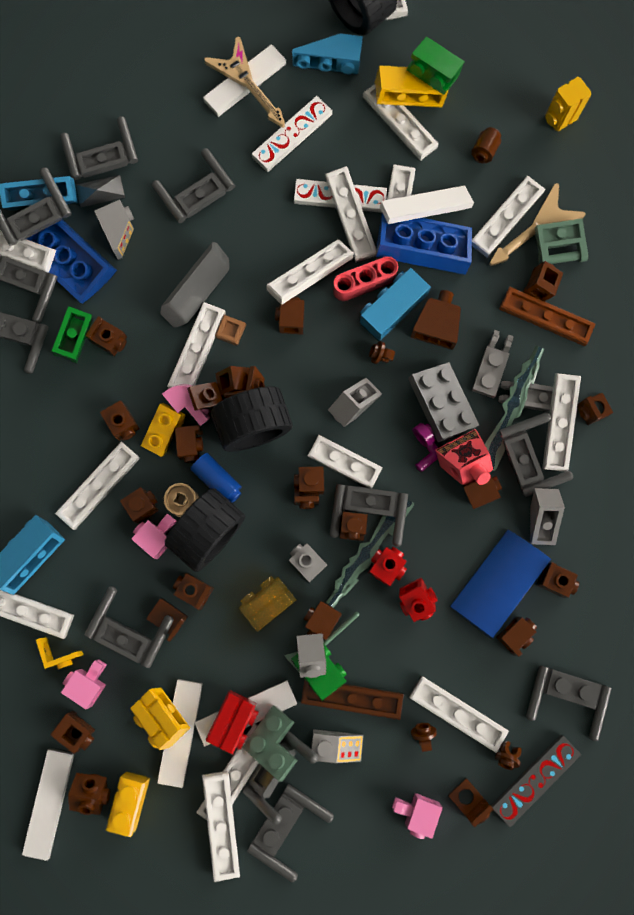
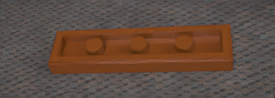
(547, 316)

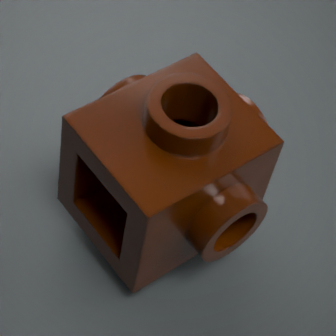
(88, 794)

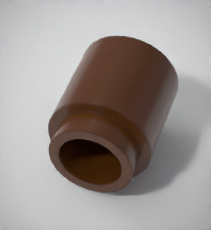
(486, 145)

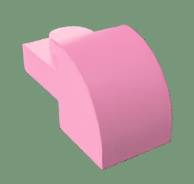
(180, 398)

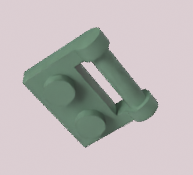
(560, 235)

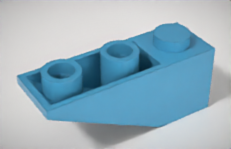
(333, 53)

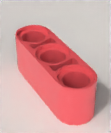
(373, 271)

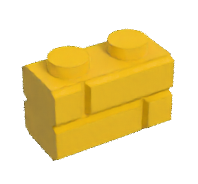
(568, 104)
(159, 719)
(128, 804)

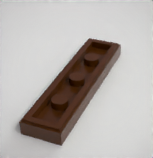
(358, 700)

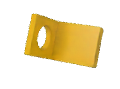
(47, 657)

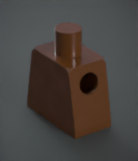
(439, 321)

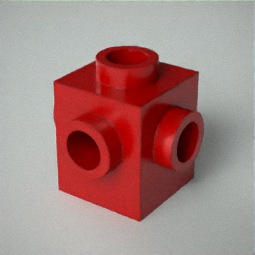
(379, 569)
(418, 600)

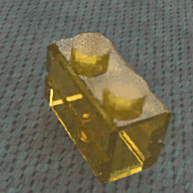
(267, 603)

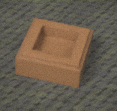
(230, 330)

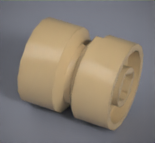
(179, 498)

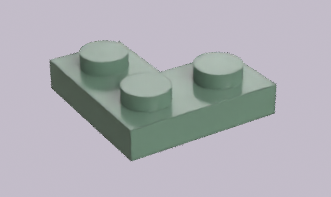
(265, 746)

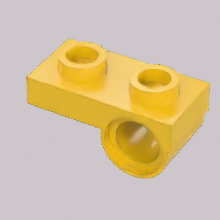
(162, 429)

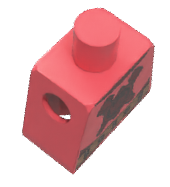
(466, 459)

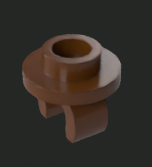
(380, 353)
(424, 733)
(506, 759)

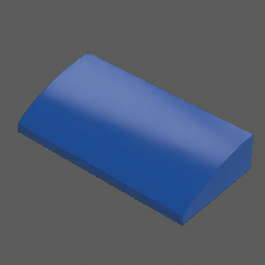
(426, 244)
(76, 262)
(500, 583)

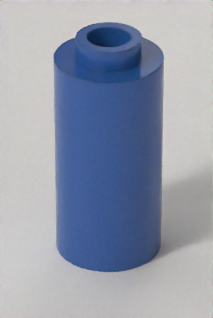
(216, 477)

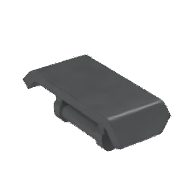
(196, 286)

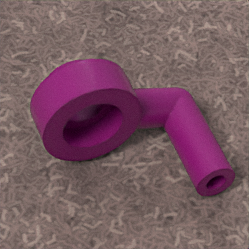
(426, 437)

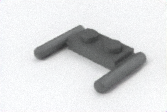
(101, 158)
(199, 194)
(37, 216)
(29, 279)
(26, 333)
(524, 459)
(371, 502)
(122, 638)
(573, 690)
(263, 783)
(272, 836)

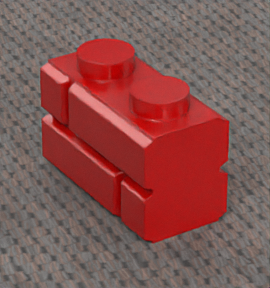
(231, 722)

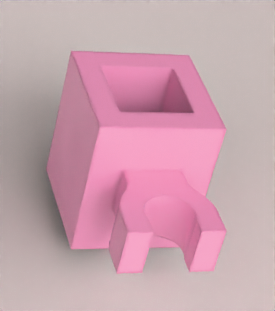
(152, 537)
(84, 686)
(421, 815)

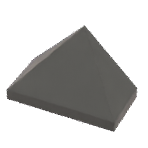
(100, 191)

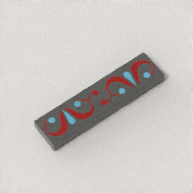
(535, 780)

